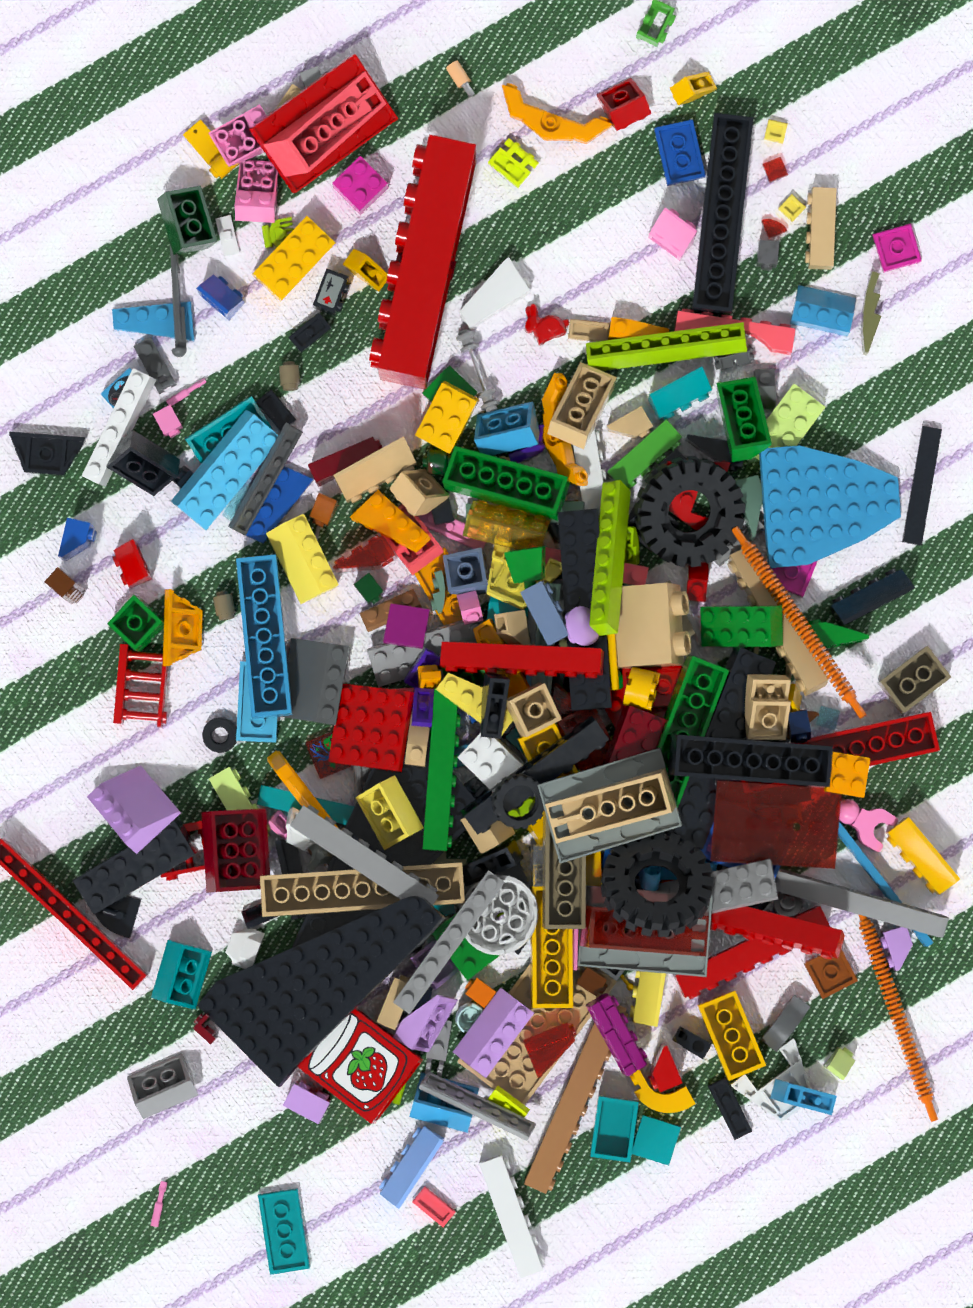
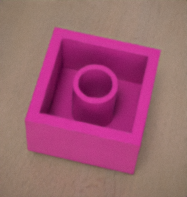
(360, 185)

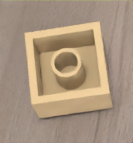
(532, 709)

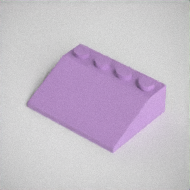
(134, 807)

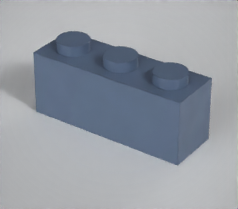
(545, 612)

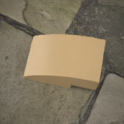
(767, 706)

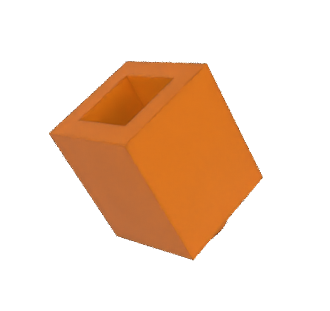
(479, 992)

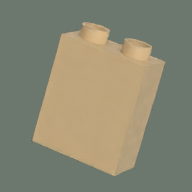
(652, 626)

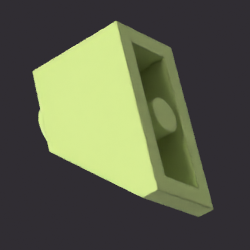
(840, 1062)

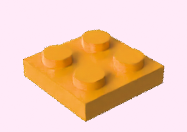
(848, 775)

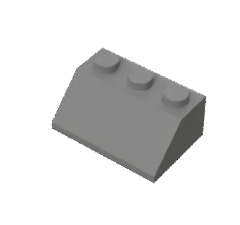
(162, 1086)

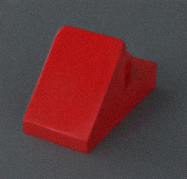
(697, 582)

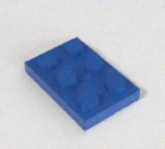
(679, 152)

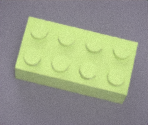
(792, 418)

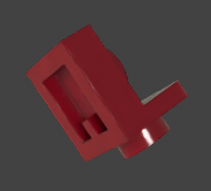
(207, 1032)

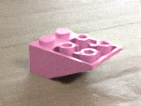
(235, 139)
(256, 191)
(673, 233)

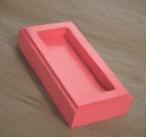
(434, 1206)

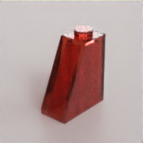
(548, 1046)

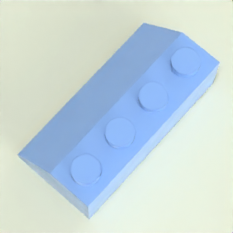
(411, 1166)

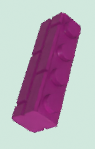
(616, 1034)

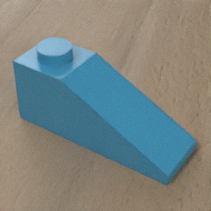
(803, 1097)

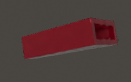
(326, 467)

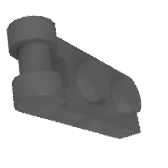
(154, 364)

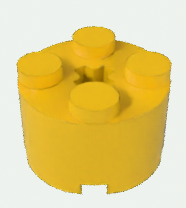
(641, 689)

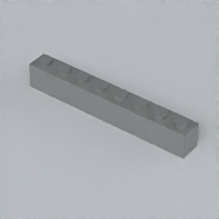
(359, 856)
(449, 942)

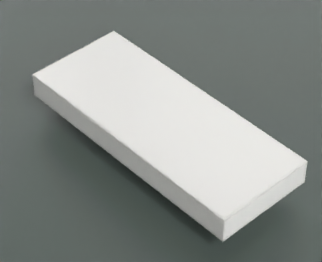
(227, 236)

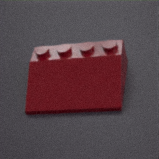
(235, 849)

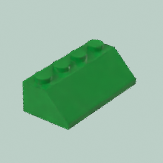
(743, 418)

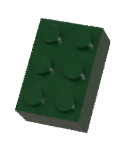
(187, 220)

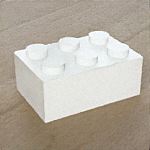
(490, 760)

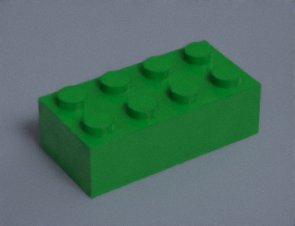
(741, 626)

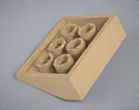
(375, 470)

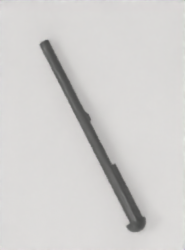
(178, 311)

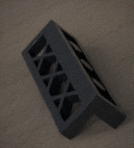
(289, 862)

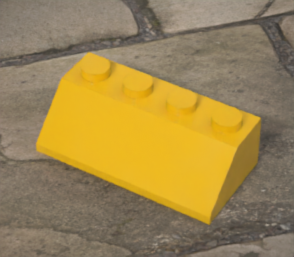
(922, 855)

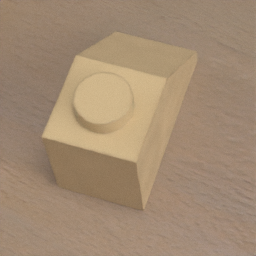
(632, 425)

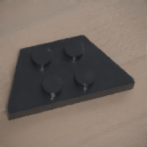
(46, 452)

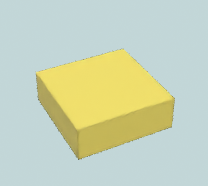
(775, 131)
(792, 208)

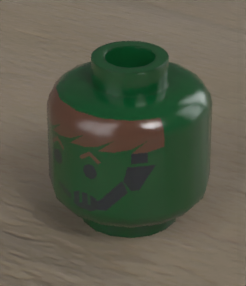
(436, 461)

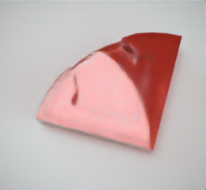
(773, 228)

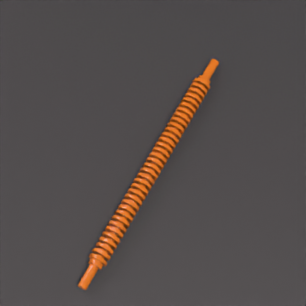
(773, 585)
(925, 1097)

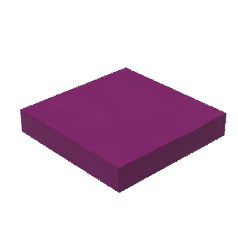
(406, 626)

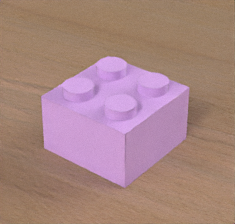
(307, 1102)

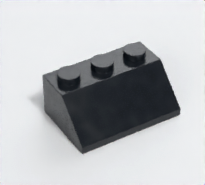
(144, 463)

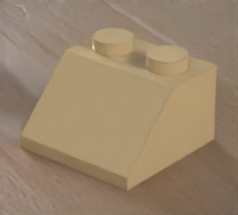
(418, 491)

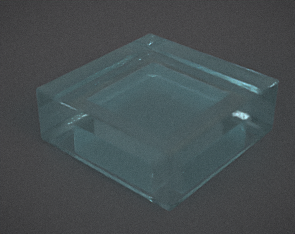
(827, 717)

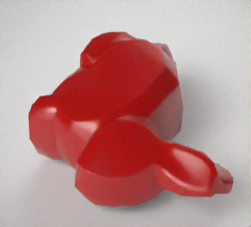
(546, 327)

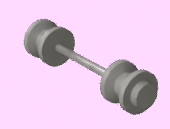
(487, 397)

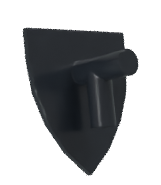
(120, 916)

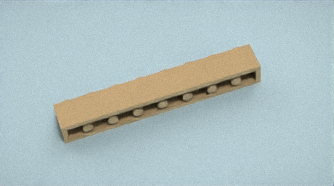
(797, 657)

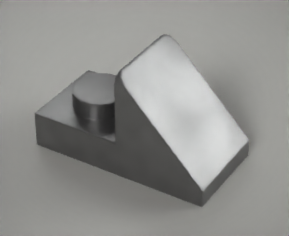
(767, 388)

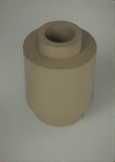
(289, 376)
(224, 605)

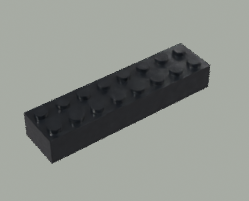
(750, 760)

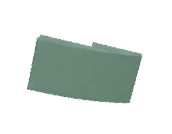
(439, 597)

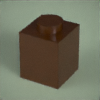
(592, 982)

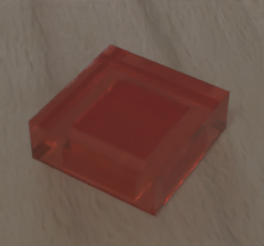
(775, 169)

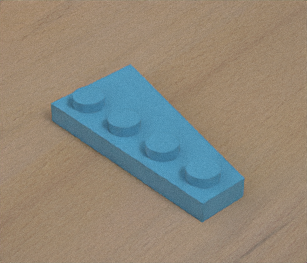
(152, 320)

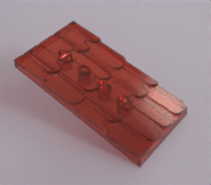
(758, 824)

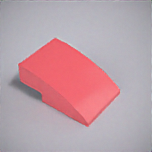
(412, 560)

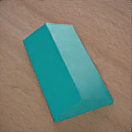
(206, 438)

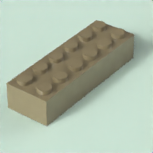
(562, 887)

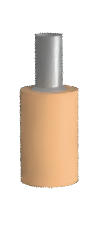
(460, 77)

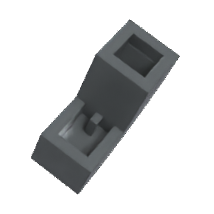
(785, 1023)

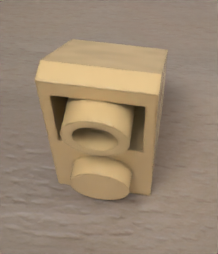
(513, 627)

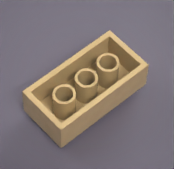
(581, 405)

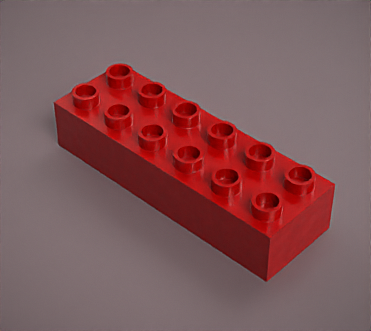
(425, 269)

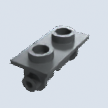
(726, 361)

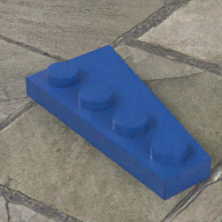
(283, 495)

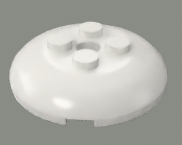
(516, 927)

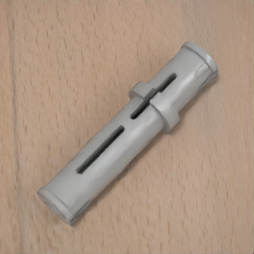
(737, 546)

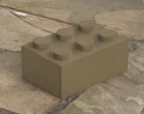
(914, 680)

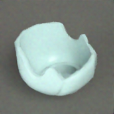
(467, 1015)

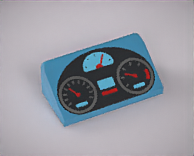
(114, 390)

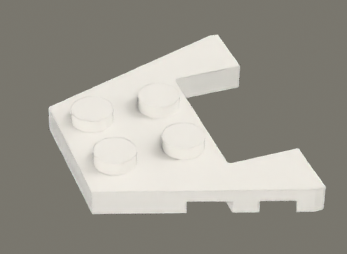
(761, 1097)

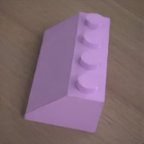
(493, 1032)

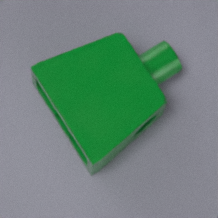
(526, 565)

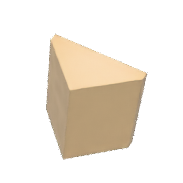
(494, 836)

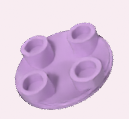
(578, 626)

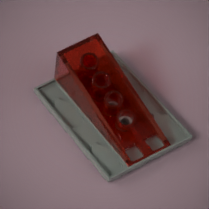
(613, 946)

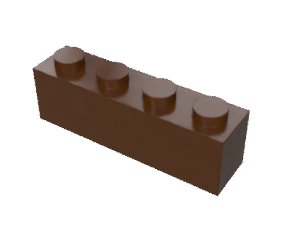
(65, 586)

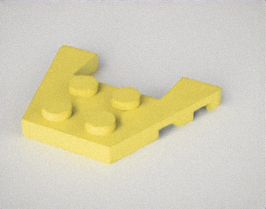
(501, 583)

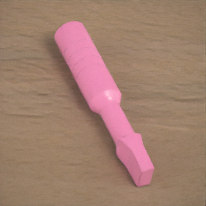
(185, 392)
(158, 1205)

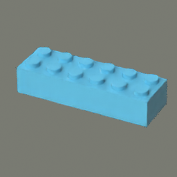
(225, 470)

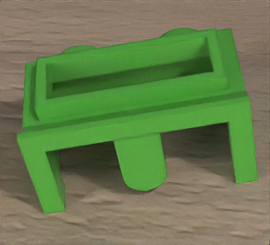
(649, 18)

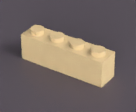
(822, 228)

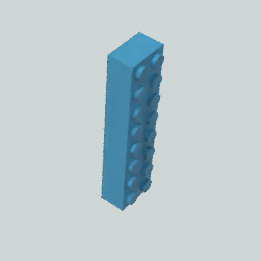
(264, 636)

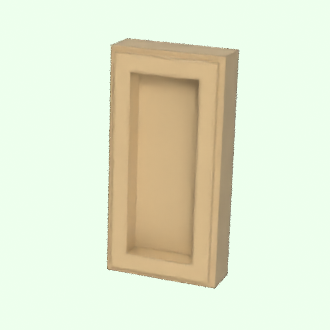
(588, 330)

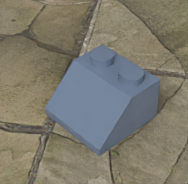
(466, 571)

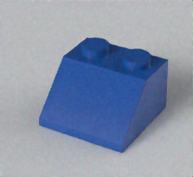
(220, 296)
(76, 538)

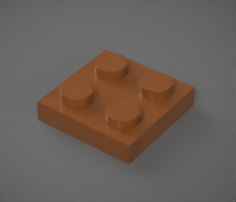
(830, 974)

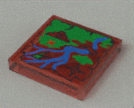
(319, 751)

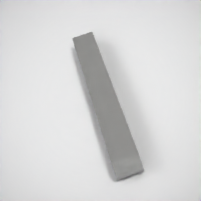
(861, 903)

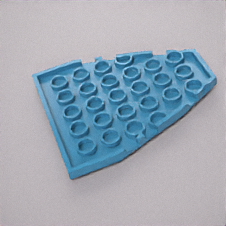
(821, 503)

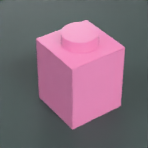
(168, 421)
(470, 607)

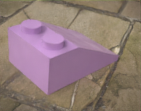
(423, 1026)

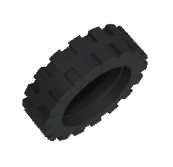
(499, 794)

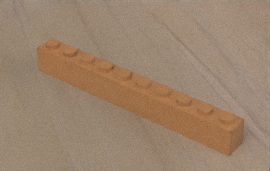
(569, 1110)

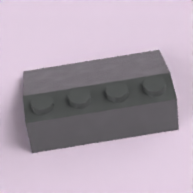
(316, 680)

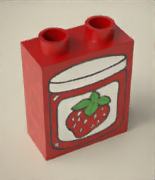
(362, 1065)

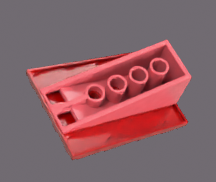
(323, 123)

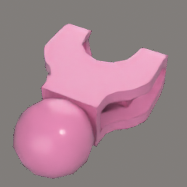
(865, 822)

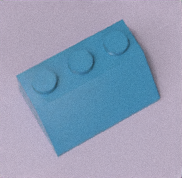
(823, 310)
(507, 429)
(436, 1111)

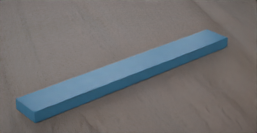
(876, 876)

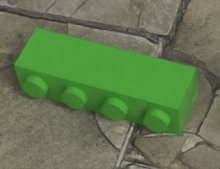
(645, 454)

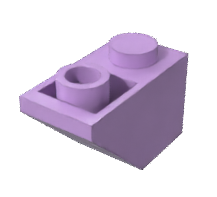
(898, 945)

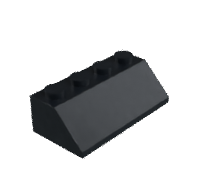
(871, 597)

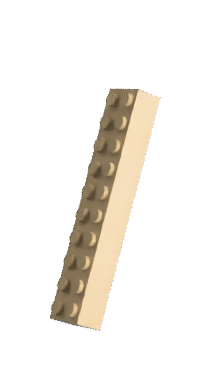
(351, 890)

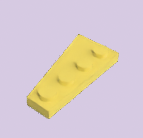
(467, 697)

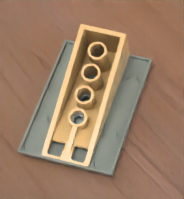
(609, 805)

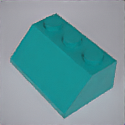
(680, 394)
(181, 974)

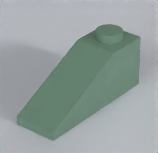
(752, 498)

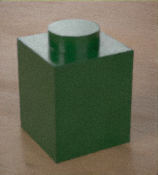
(369, 589)

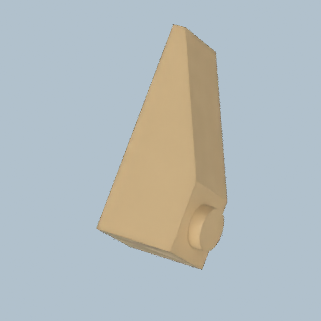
(417, 745)

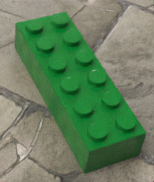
(506, 483)

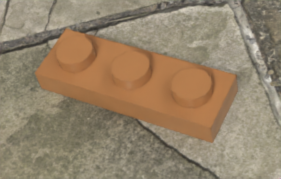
(378, 615)

